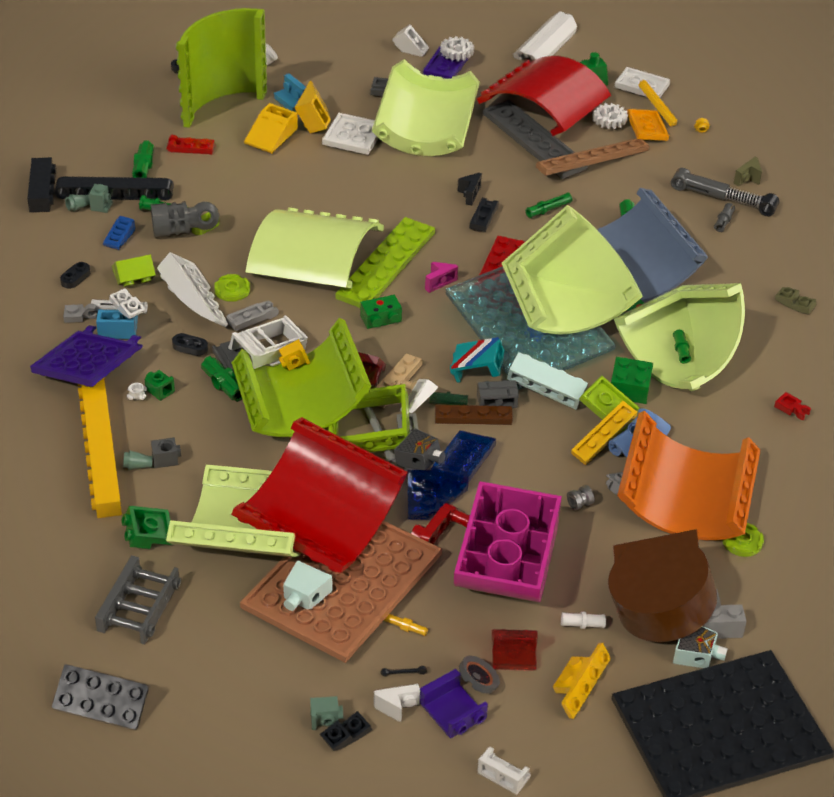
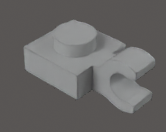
(76, 313)

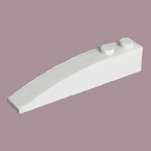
(190, 287)

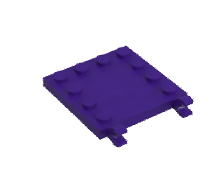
(86, 357)

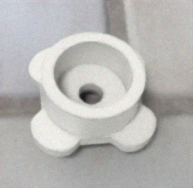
(136, 391)

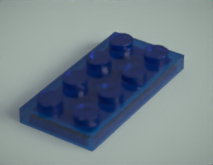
(464, 457)

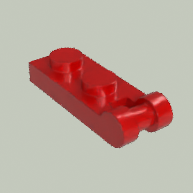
(190, 145)

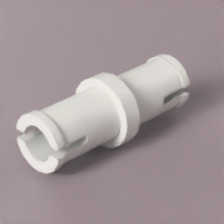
(583, 620)

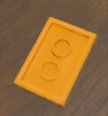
(647, 124)

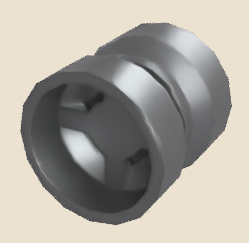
(581, 497)

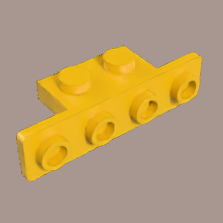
(580, 677)

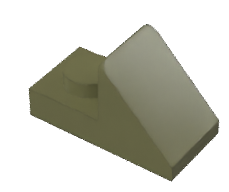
(749, 171)

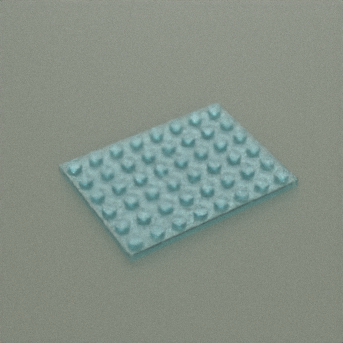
(494, 312)

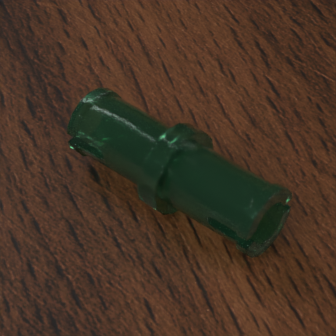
(448, 398)

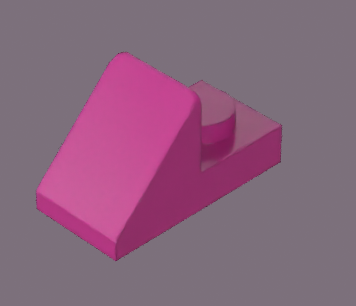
(440, 276)

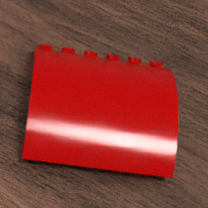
(557, 85)
(325, 495)

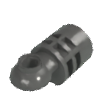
(180, 218)

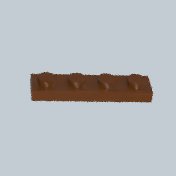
(473, 414)

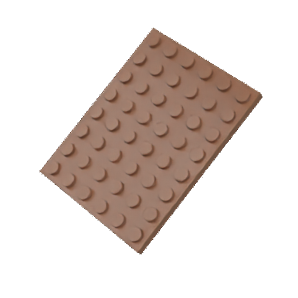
(359, 597)

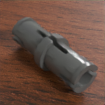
(724, 217)

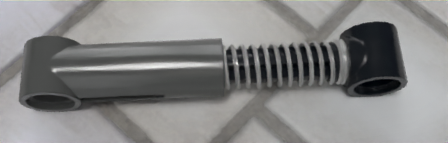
(685, 180)

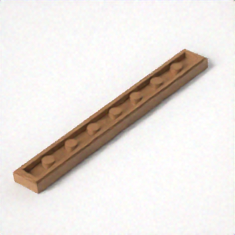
(592, 156)

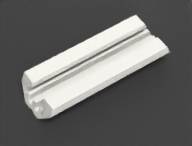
(548, 37)

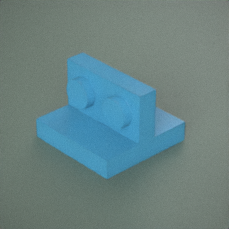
(291, 93)

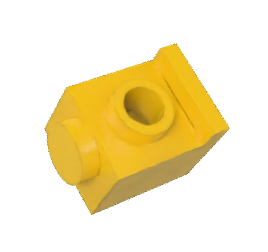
(293, 355)

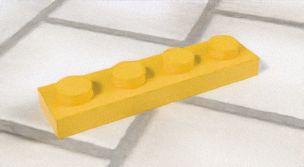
(604, 432)

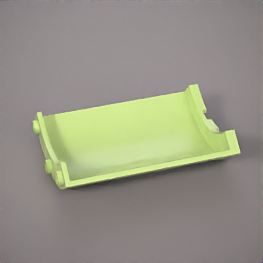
(425, 112)

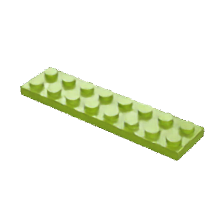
(386, 262)

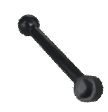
(421, 670)

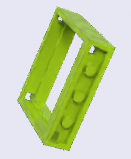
(381, 439)

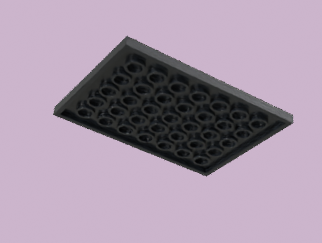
(721, 726)

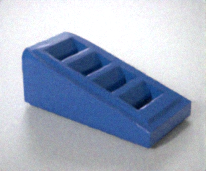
(120, 231)

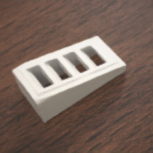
(422, 390)

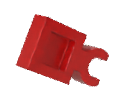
(791, 404)

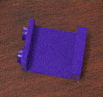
(451, 704)

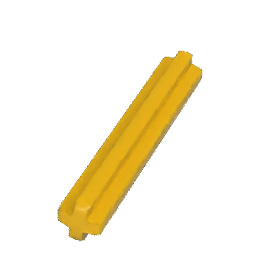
(658, 103)

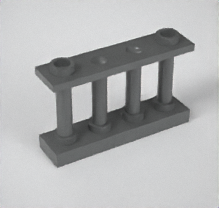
(124, 586)

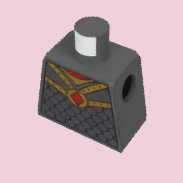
(418, 451)

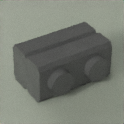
(498, 393)

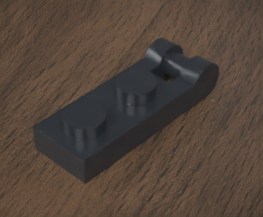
(483, 214)

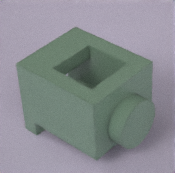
(100, 198)
(325, 711)

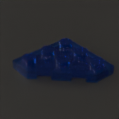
(430, 493)

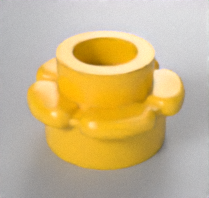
(702, 125)

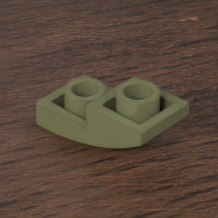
(793, 300)

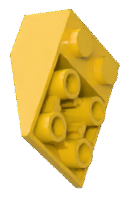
(312, 109)
(272, 128)

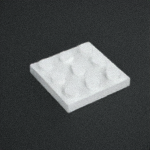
(351, 134)

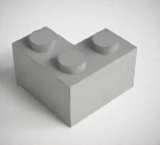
(727, 620)

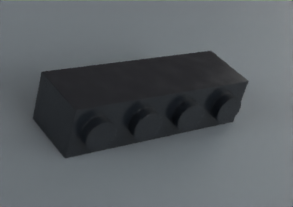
(41, 185)

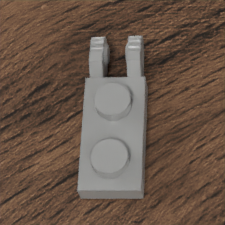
(252, 315)

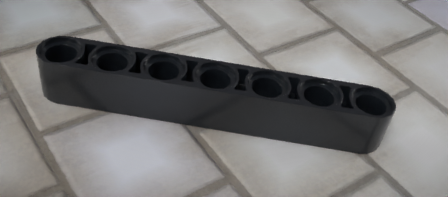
(119, 187)

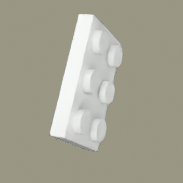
(631, 77)

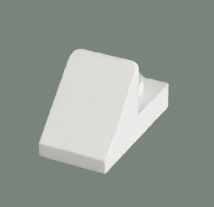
(393, 699)

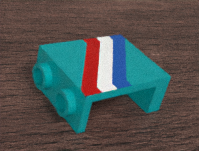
(477, 354)

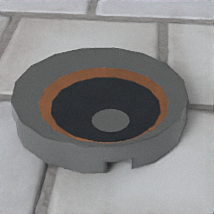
(479, 674)

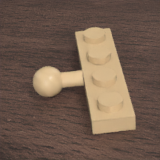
(402, 373)

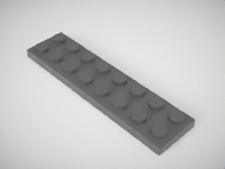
(529, 133)

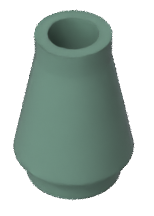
(76, 202)
(136, 460)

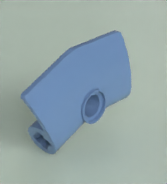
(622, 442)

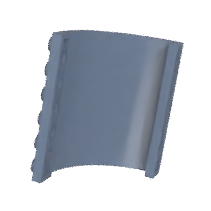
(654, 246)

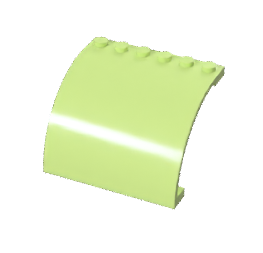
(308, 246)
(214, 524)

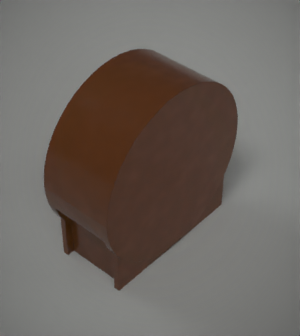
(662, 586)

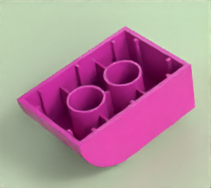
(508, 542)

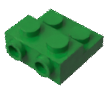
(145, 526)

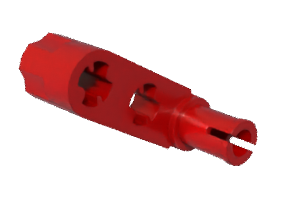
(439, 522)

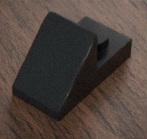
(470, 187)

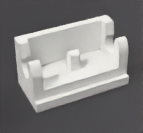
(502, 772)

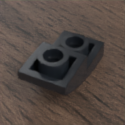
(345, 733)

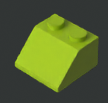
(134, 270)

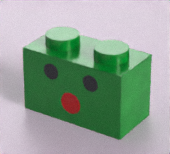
(381, 311)

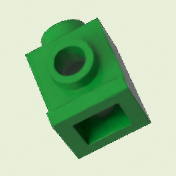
(156, 381)

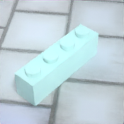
(547, 380)

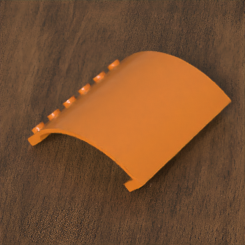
(688, 487)

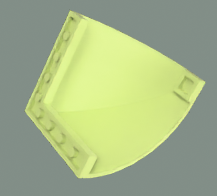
(569, 277)
(712, 326)

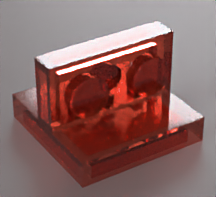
(514, 649)

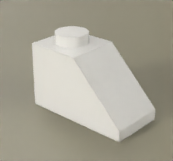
(410, 42)

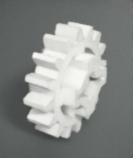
(457, 48)
(610, 116)

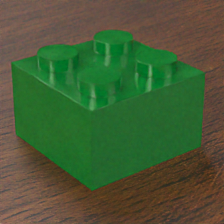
(632, 378)

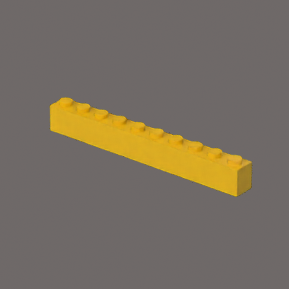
(101, 450)

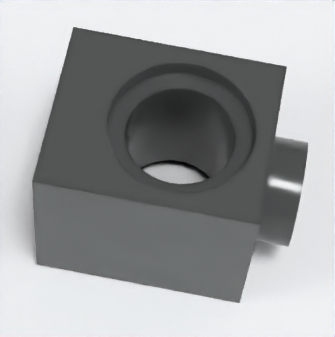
(165, 452)

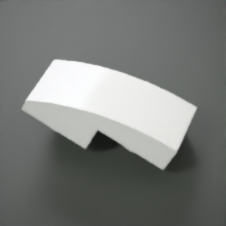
(126, 304)

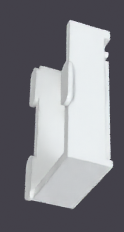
(259, 354)

